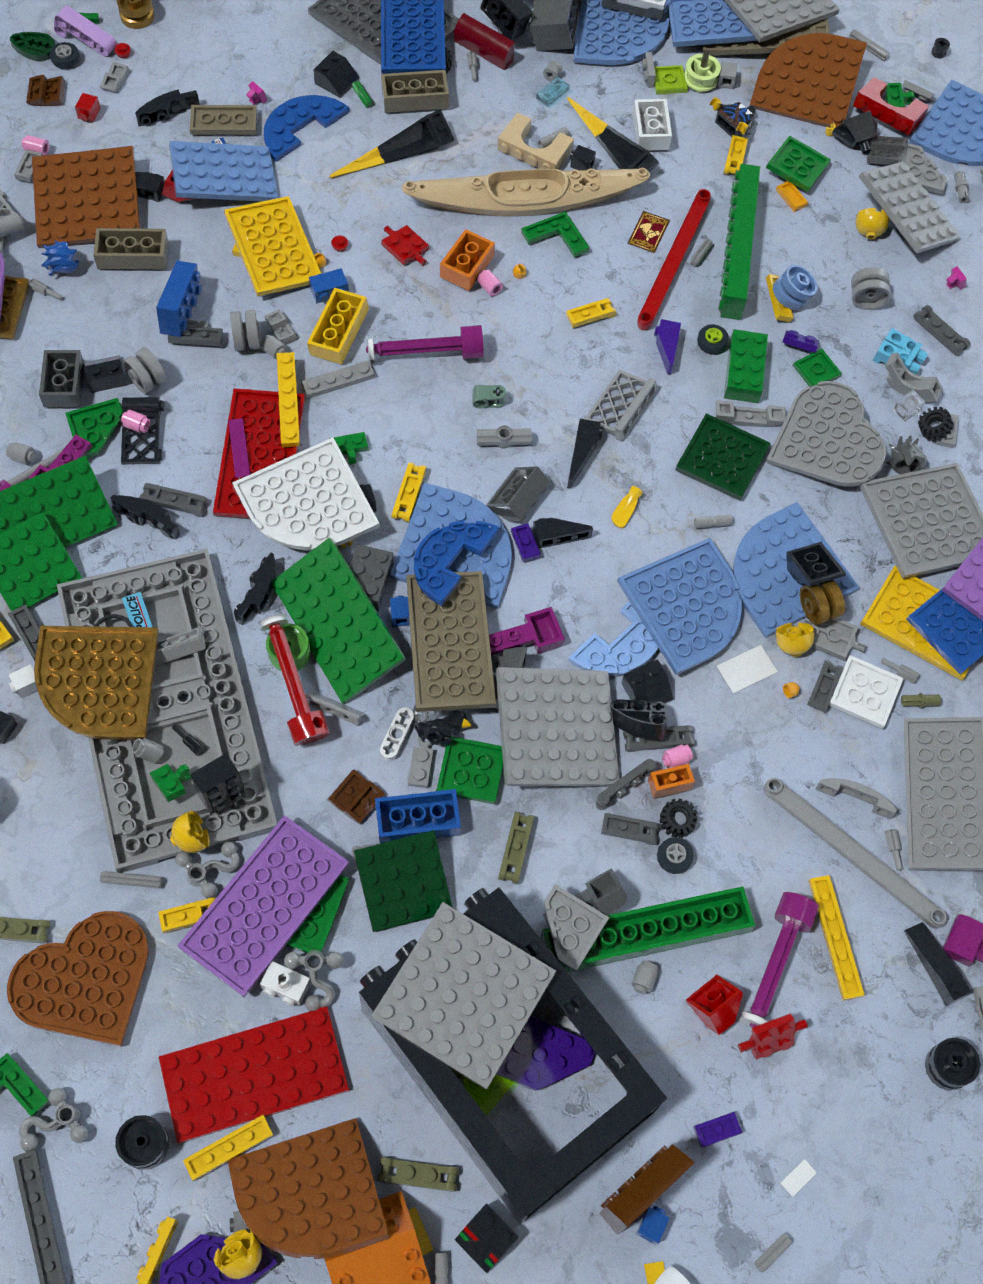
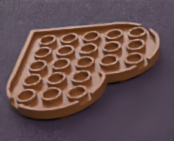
(86, 982)

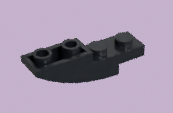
(165, 104)
(144, 511)
(260, 590)

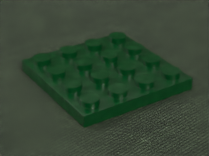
(723, 456)
(402, 880)

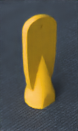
(626, 507)

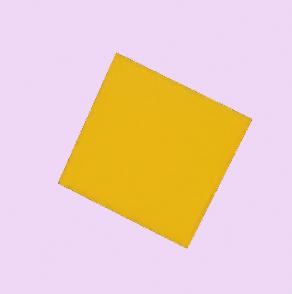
(653, 1271)

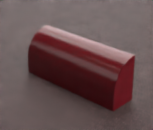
(484, 41)

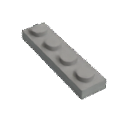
(338, 379)

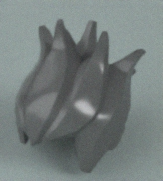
(907, 456)

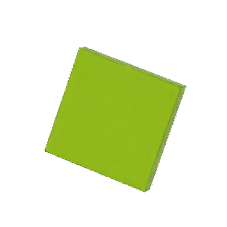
(670, 80)

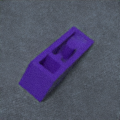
(666, 342)

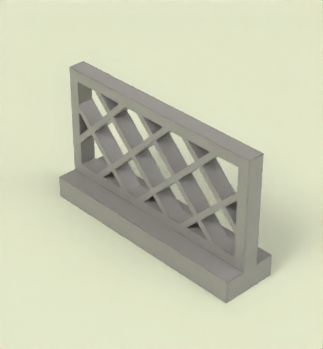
(633, 408)

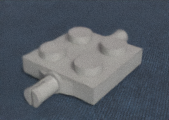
(835, 637)

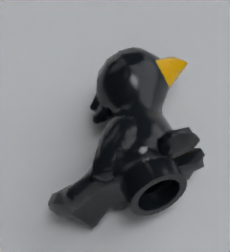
(441, 729)

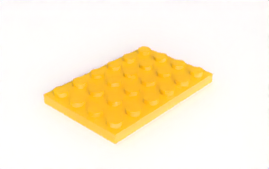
(272, 245)
(889, 612)

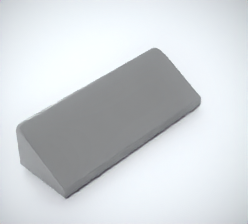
(180, 645)
(335, 708)

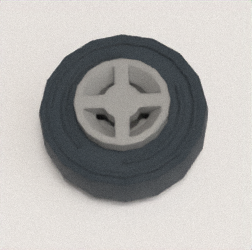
(64, 55)
(677, 848)

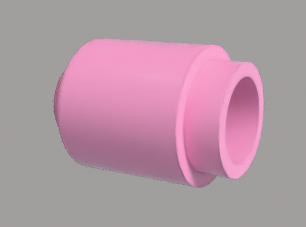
(135, 421)
(677, 756)

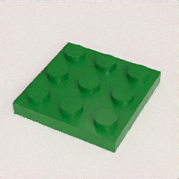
(798, 163)
(471, 769)

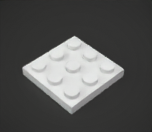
(866, 692)

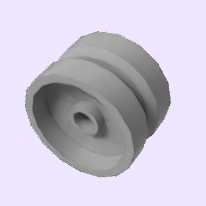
(870, 288)
(245, 330)
(144, 370)

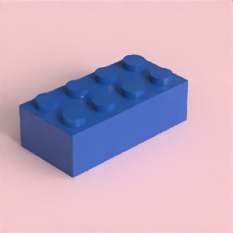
(178, 298)
(418, 813)

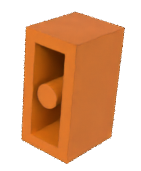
(671, 781)

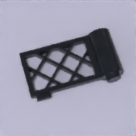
(152, 409)

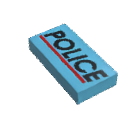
(137, 610)

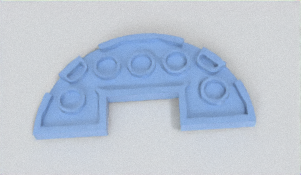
(624, 654)

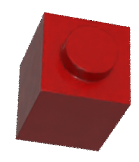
(87, 107)

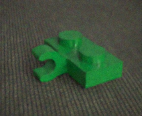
(896, 97)
(352, 444)
(170, 782)

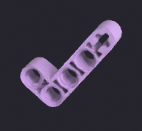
(72, 22)

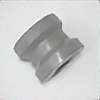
(552, 71)

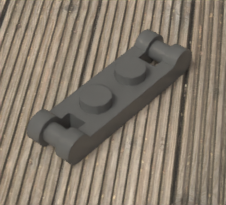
(941, 330)
(174, 499)
(671, 740)
(630, 779)

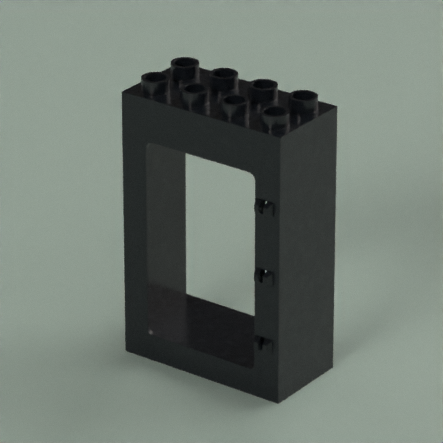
(516, 1187)

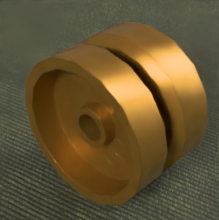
(136, 13)
(822, 602)

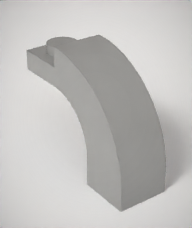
(905, 381)

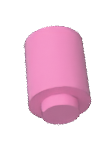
(35, 144)
(489, 282)

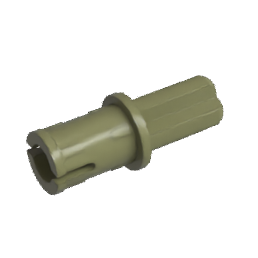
(921, 700)

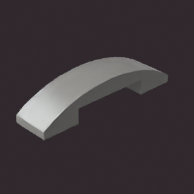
(750, 416)
(881, 805)

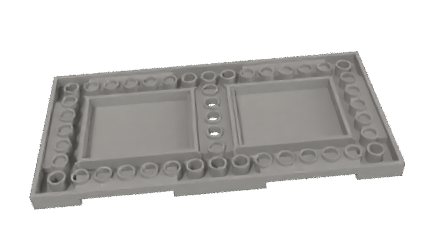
(178, 598)

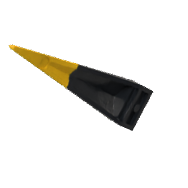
(422, 136)
(622, 150)

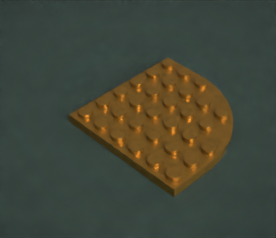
(97, 678)

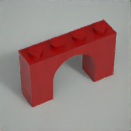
(901, 118)

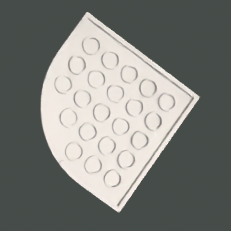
(307, 499)

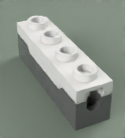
(646, 8)

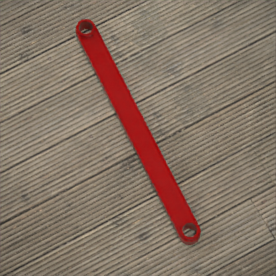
(673, 260)

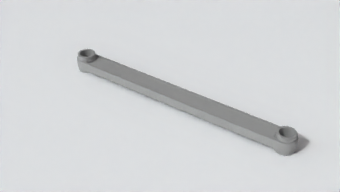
(855, 853)

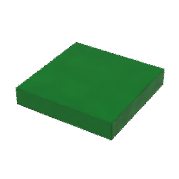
(817, 368)

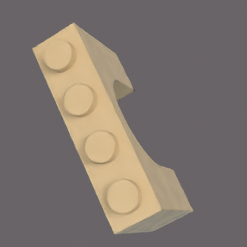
(544, 158)

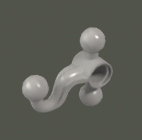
(208, 889)
(334, 960)
(56, 1098)

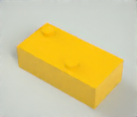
(338, 326)

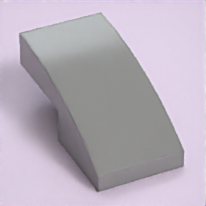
(113, 80)
(279, 326)

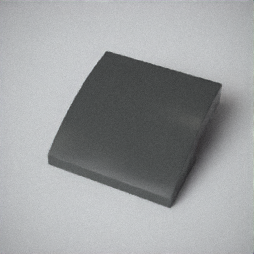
(887, 150)

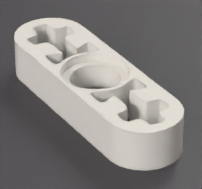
(395, 725)

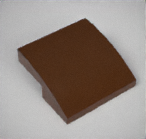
(45, 91)
(355, 796)

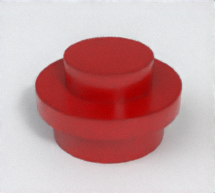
(122, 50)
(339, 243)

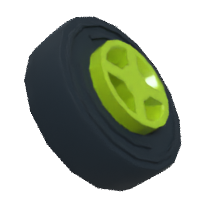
(706, 337)

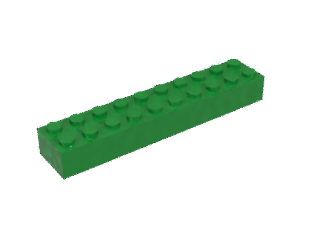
(739, 242)
(667, 927)

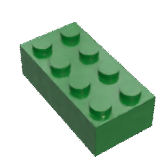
(745, 366)

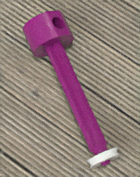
(469, 342)
(795, 914)

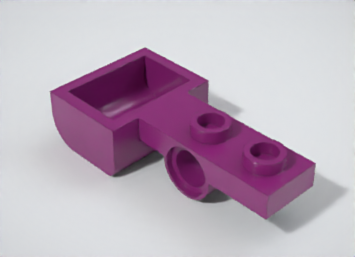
(74, 449)
(539, 628)
(965, 940)

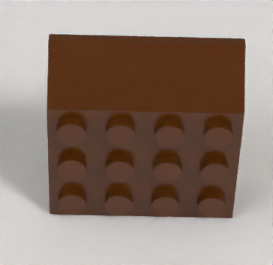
(648, 1186)

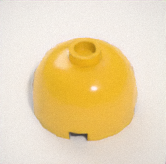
(871, 222)
(795, 639)
(188, 833)
(239, 1255)

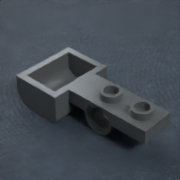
(603, 892)

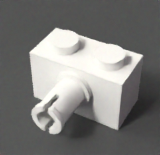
(285, 984)

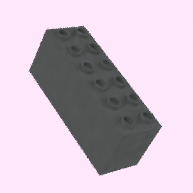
(554, 23)

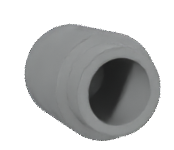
(272, 346)
(21, 453)
(147, 750)
(644, 977)

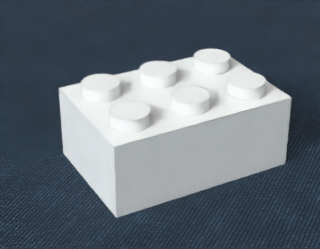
(652, 124)

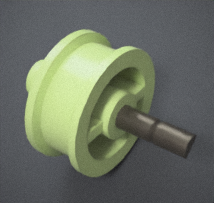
(702, 72)

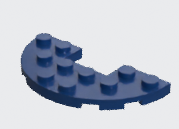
(296, 114)
(440, 550)

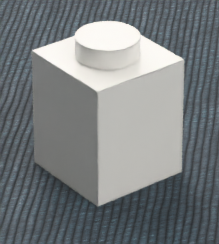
(23, 681)

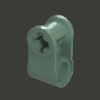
(486, 396)

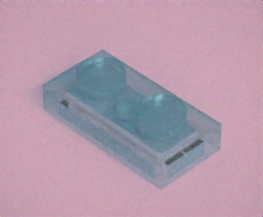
(552, 91)

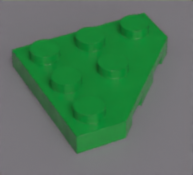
(95, 423)

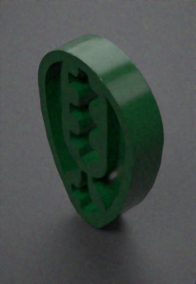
(32, 45)

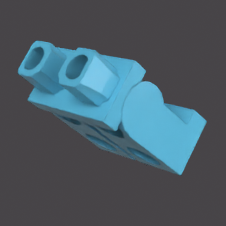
(905, 347)

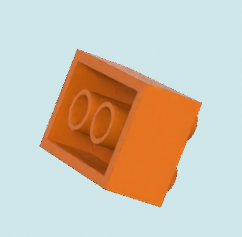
(467, 259)

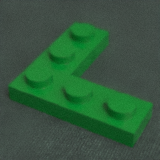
(557, 224)
(21, 1086)

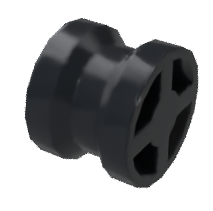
(940, 48)

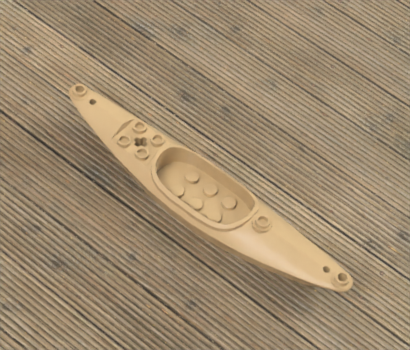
(525, 191)

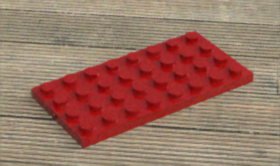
(263, 443)
(252, 1074)

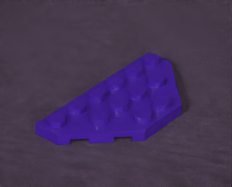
(544, 1055)
(196, 1264)

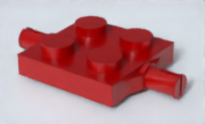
(405, 245)
(772, 1036)

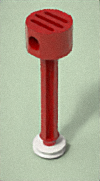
(307, 725)

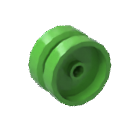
(298, 645)

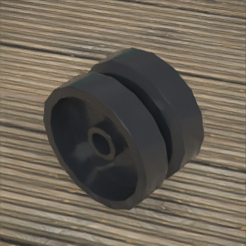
(952, 1064)
(155, 1144)

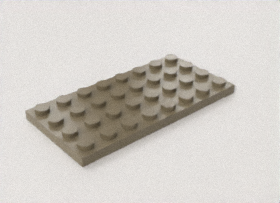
(451, 647)

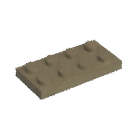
(223, 119)

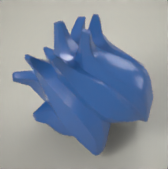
(60, 258)

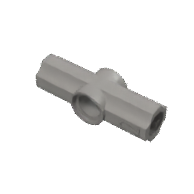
(495, 436)

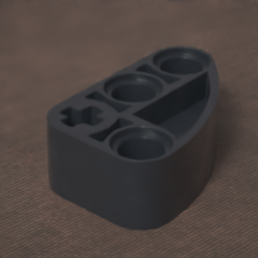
(640, 718)

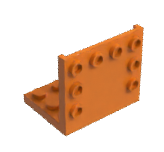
(388, 1261)

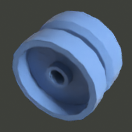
(795, 287)

